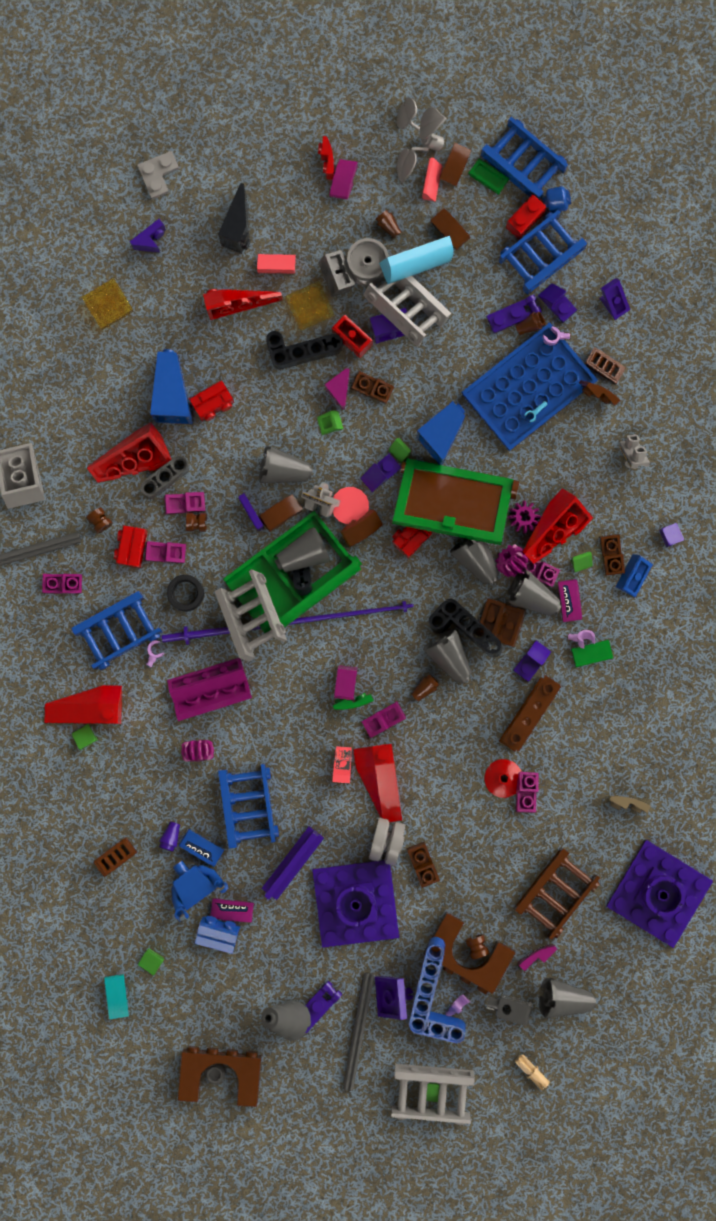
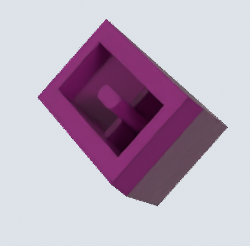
(338, 388)
(345, 682)

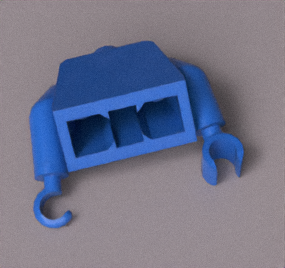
(193, 886)

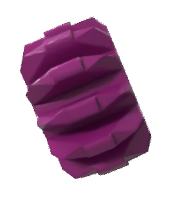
(517, 517)
(511, 560)
(197, 750)

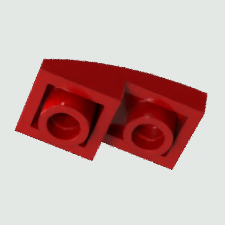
(327, 155)

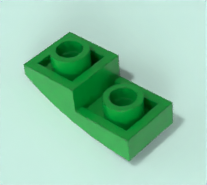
(361, 700)

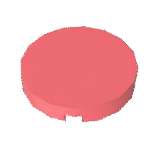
(352, 505)

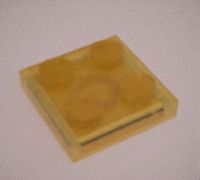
(107, 304)
(309, 306)

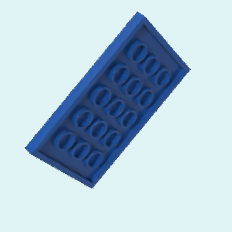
(523, 383)

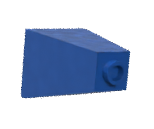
(169, 395)

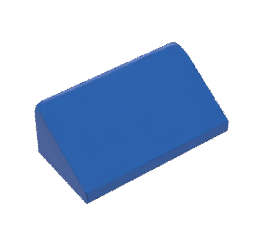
(634, 575)

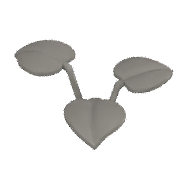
(430, 122)

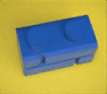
(217, 934)

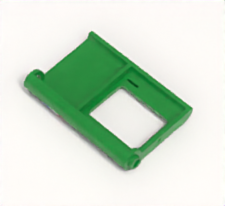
(280, 587)

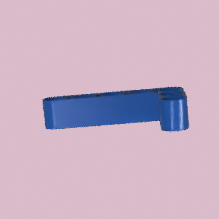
(426, 994)

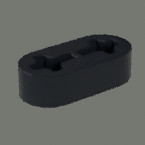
(305, 578)

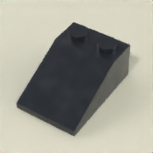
(235, 227)

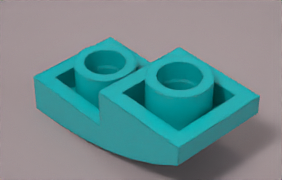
(116, 996)

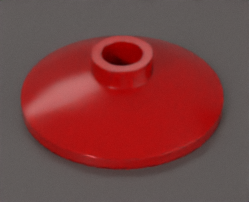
(493, 778)

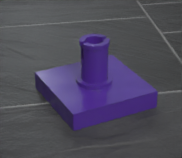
(392, 997)

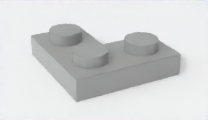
(154, 169)

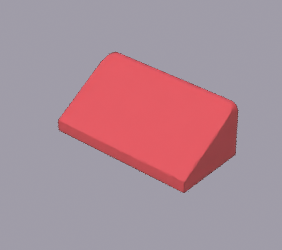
(432, 180)
(276, 263)

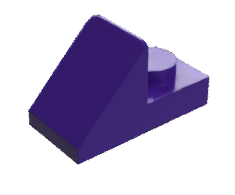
(144, 240)
(614, 299)
(557, 302)
(380, 472)
(532, 661)

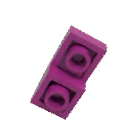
(343, 179)
(543, 572)
(62, 583)
(526, 792)

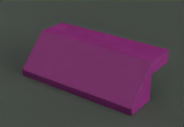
(209, 689)

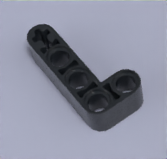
(305, 347)
(469, 630)

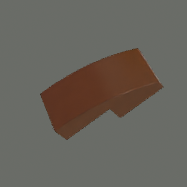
(455, 164)
(448, 226)
(372, 387)
(591, 389)
(280, 513)
(361, 529)
(612, 554)
(423, 864)

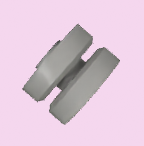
(362, 251)
(386, 841)

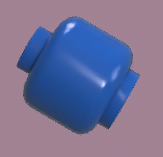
(557, 198)

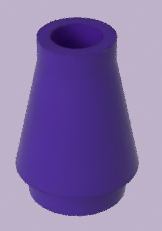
(170, 837)

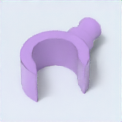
(560, 336)
(585, 634)
(152, 658)
(457, 1005)

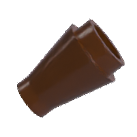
(388, 224)
(531, 323)
(425, 687)

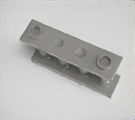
(420, 296)
(232, 616)
(439, 1075)

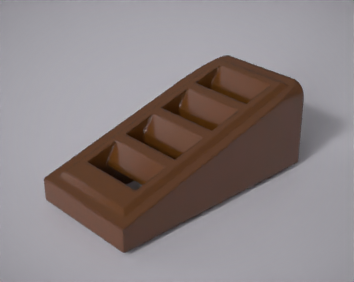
(595, 367)
(98, 862)

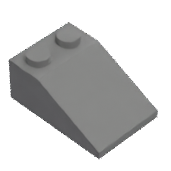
(20, 476)

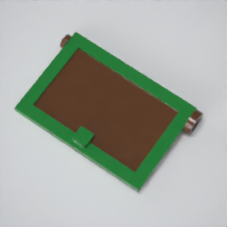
(454, 501)

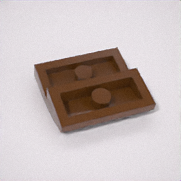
(502, 621)

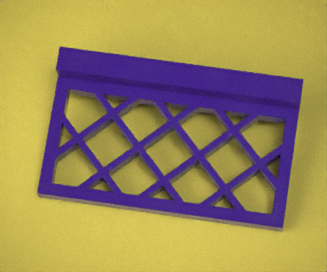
(292, 863)

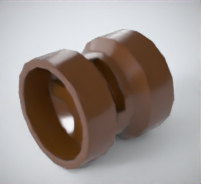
(99, 520)
(196, 522)
(477, 947)

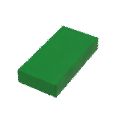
(488, 176)
(592, 653)

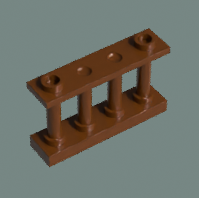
(530, 713)
(537, 890)

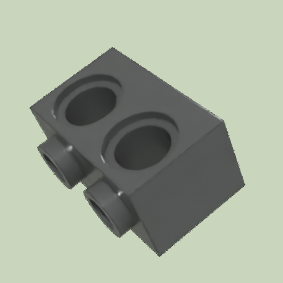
(336, 273)

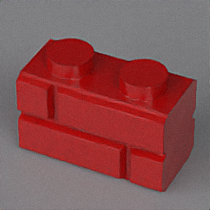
(526, 217)
(352, 336)
(212, 401)
(410, 540)
(131, 546)

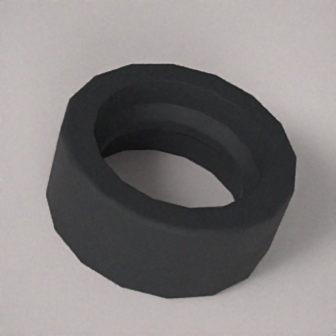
(171, 589)

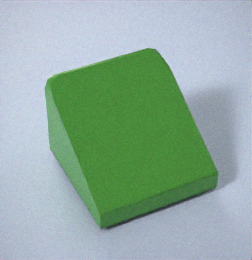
(330, 422)
(399, 450)
(582, 561)
(84, 737)
(151, 961)
(432, 1092)

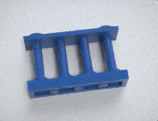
(506, 166)
(545, 270)
(101, 620)
(228, 798)

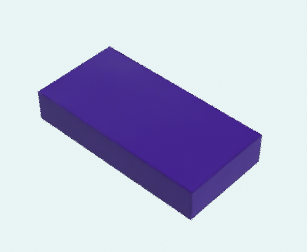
(251, 513)

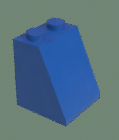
(441, 431)

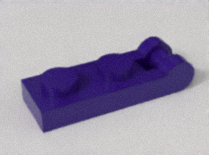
(512, 314)
(319, 1005)

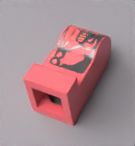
(342, 765)

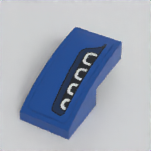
(201, 847)

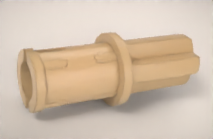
(532, 1072)

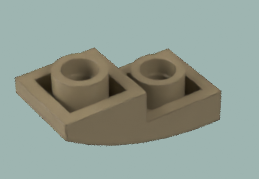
(623, 802)

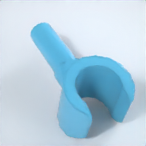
(536, 411)

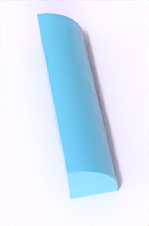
(417, 260)

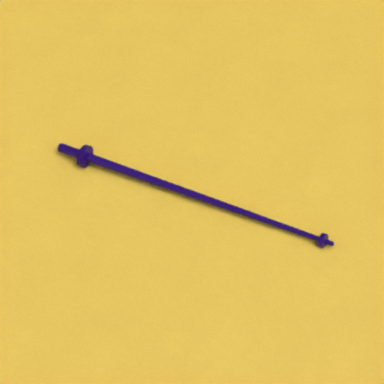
(224, 630)

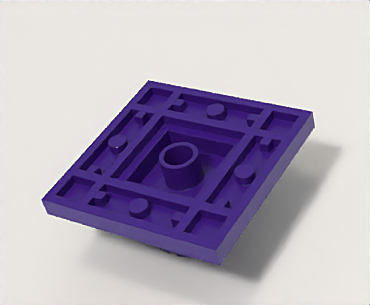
(362, 883)
(640, 888)

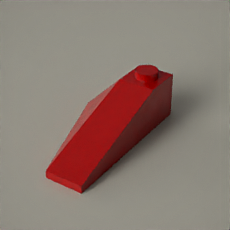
(228, 302)
(136, 453)
(559, 521)
(92, 706)
(378, 775)

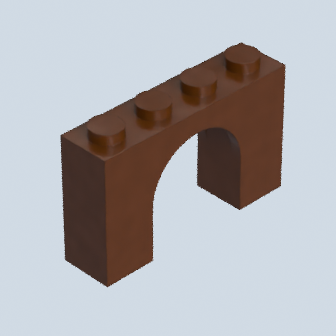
(484, 976)
(245, 1065)

